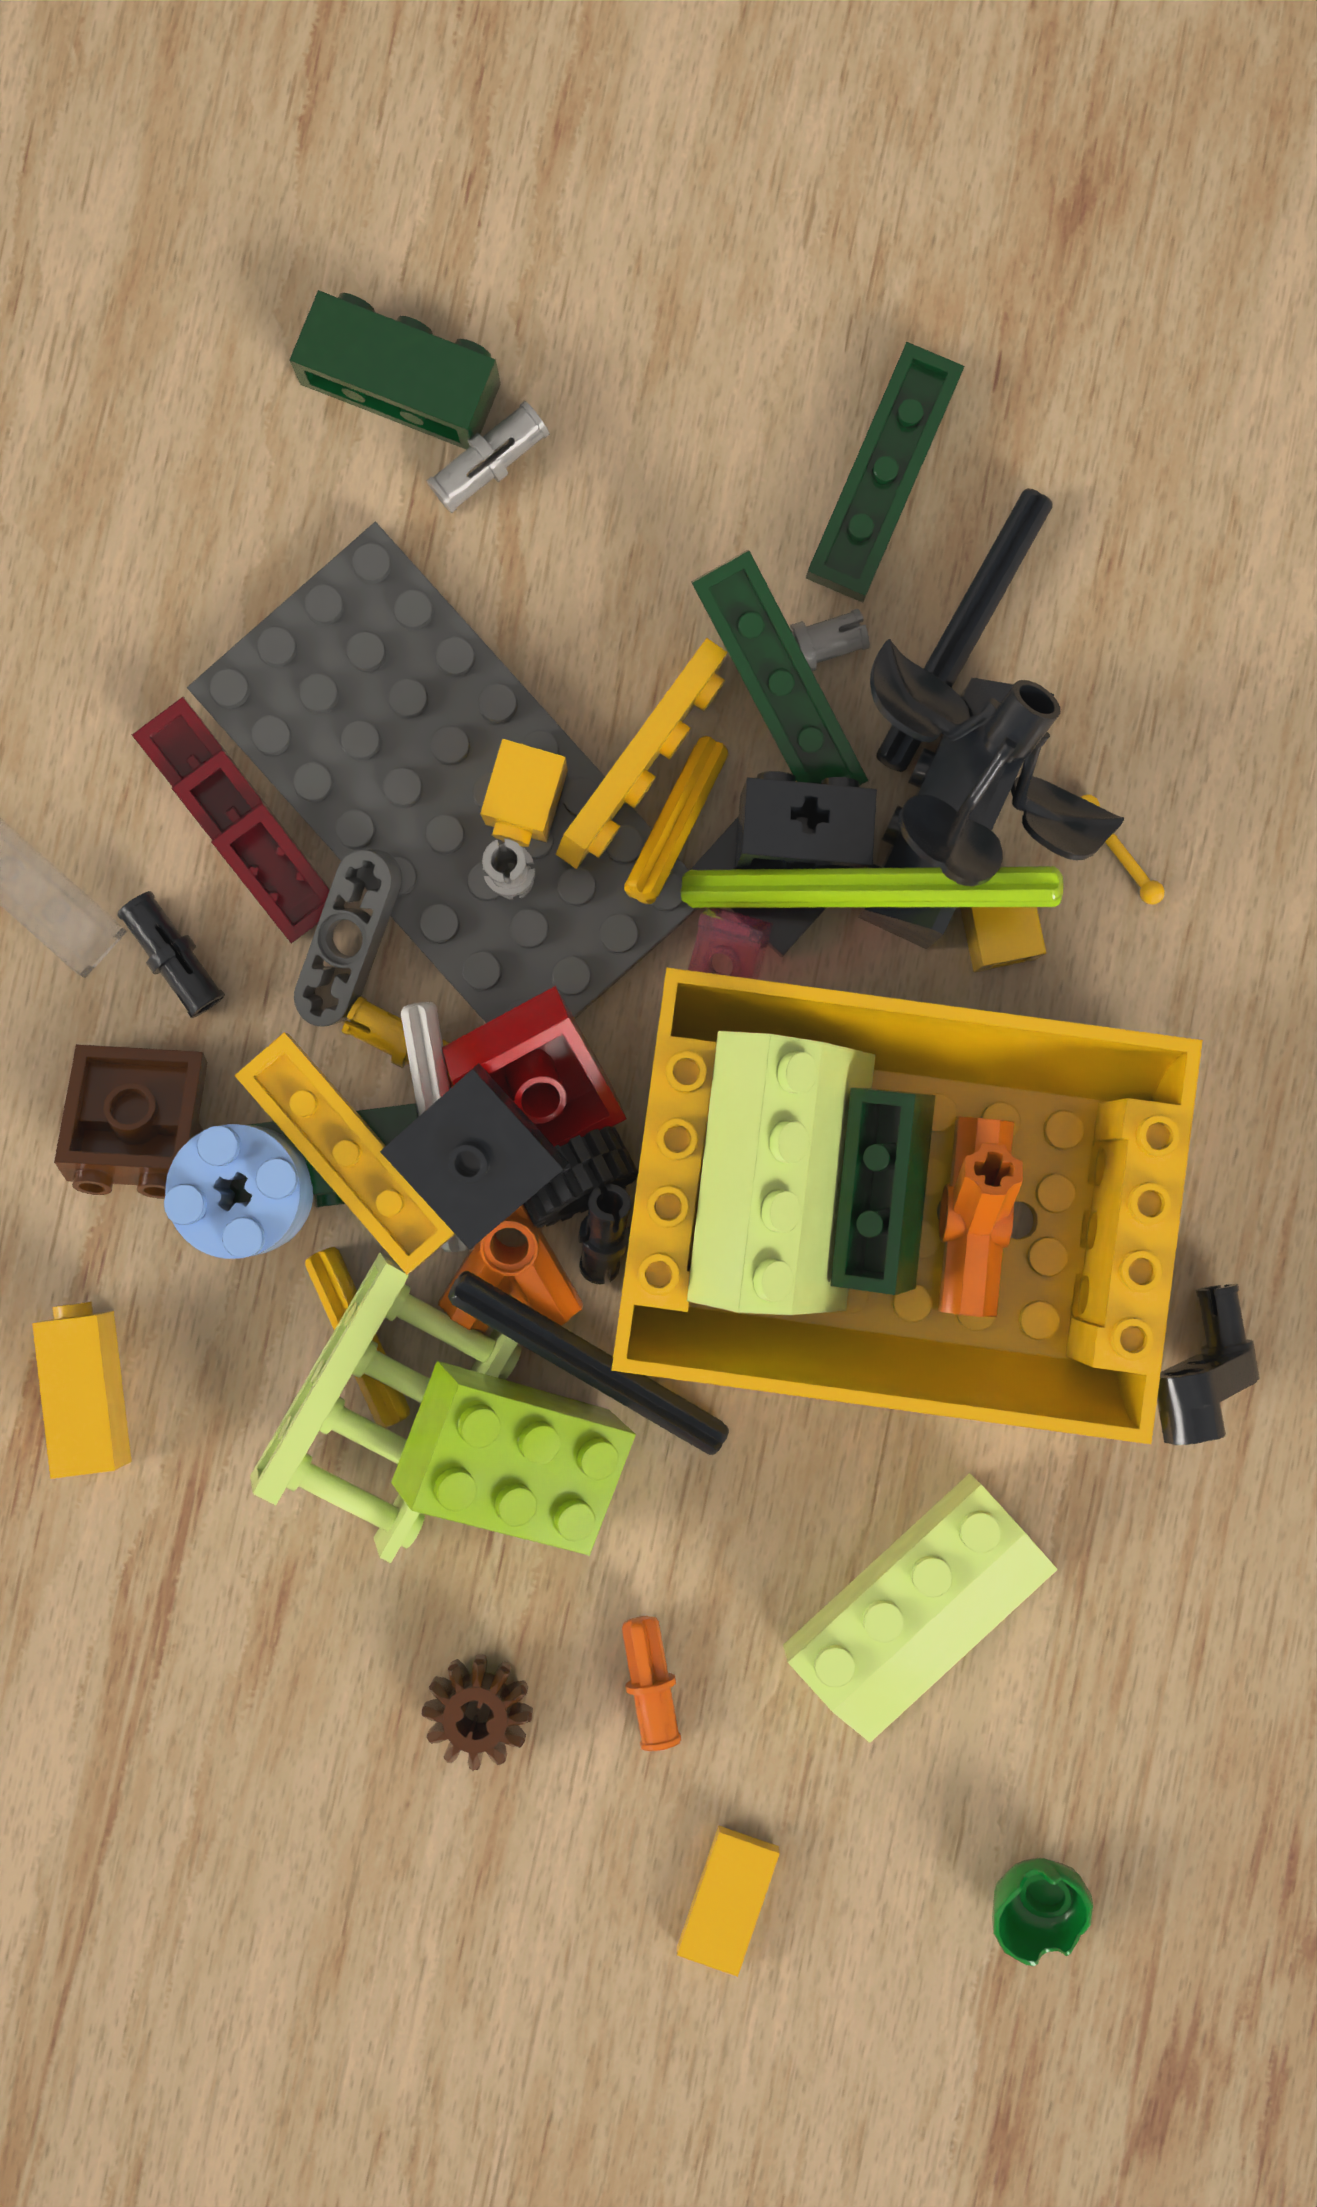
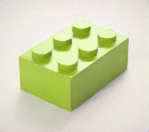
(512, 1459)

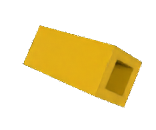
(81, 1391)

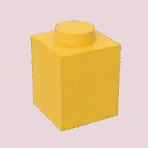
(523, 793)
(1002, 936)

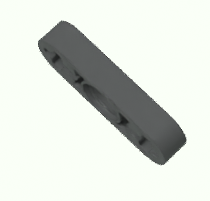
(347, 888)

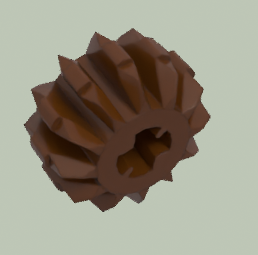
(470, 1735)

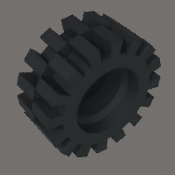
(593, 1162)

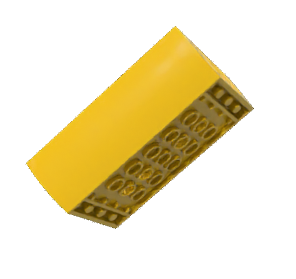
(1079, 1296)

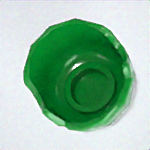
(1040, 1910)

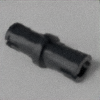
(170, 954)
(604, 1233)

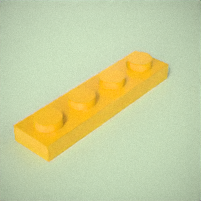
(629, 776)
(343, 1151)

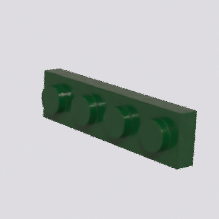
(884, 472)
(776, 672)

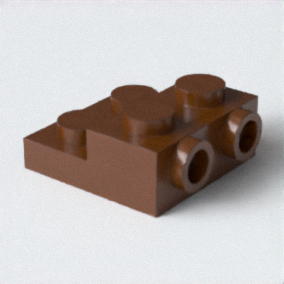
(128, 1116)

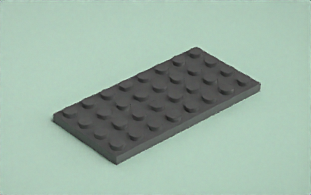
(384, 737)

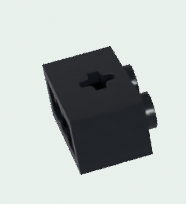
(774, 838)

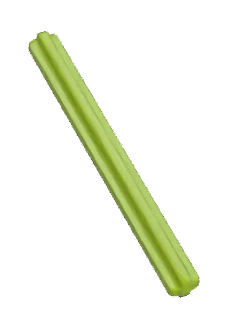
(868, 888)

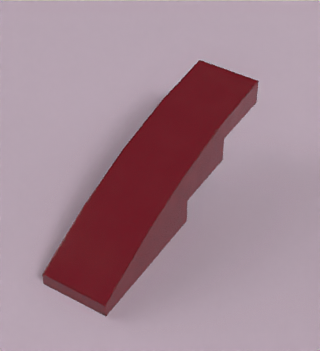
(235, 818)

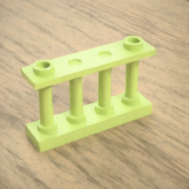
(321, 1409)

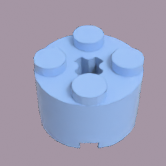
(203, 1204)

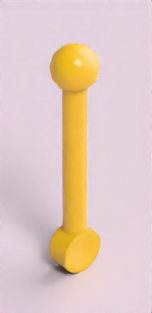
(1150, 890)

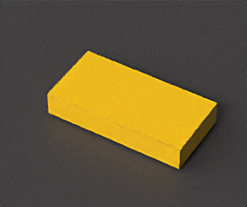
(728, 1900)

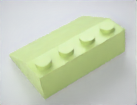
(773, 1174)

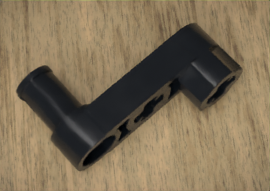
(1195, 1387)

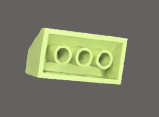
(918, 1609)

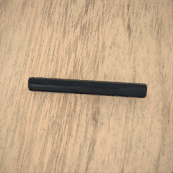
(975, 610)
(587, 1362)

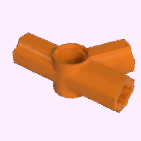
(977, 1215)
(525, 1272)

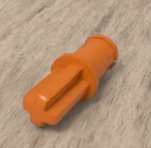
(650, 1683)

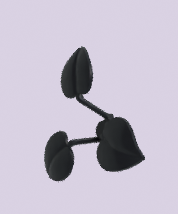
(1014, 729)

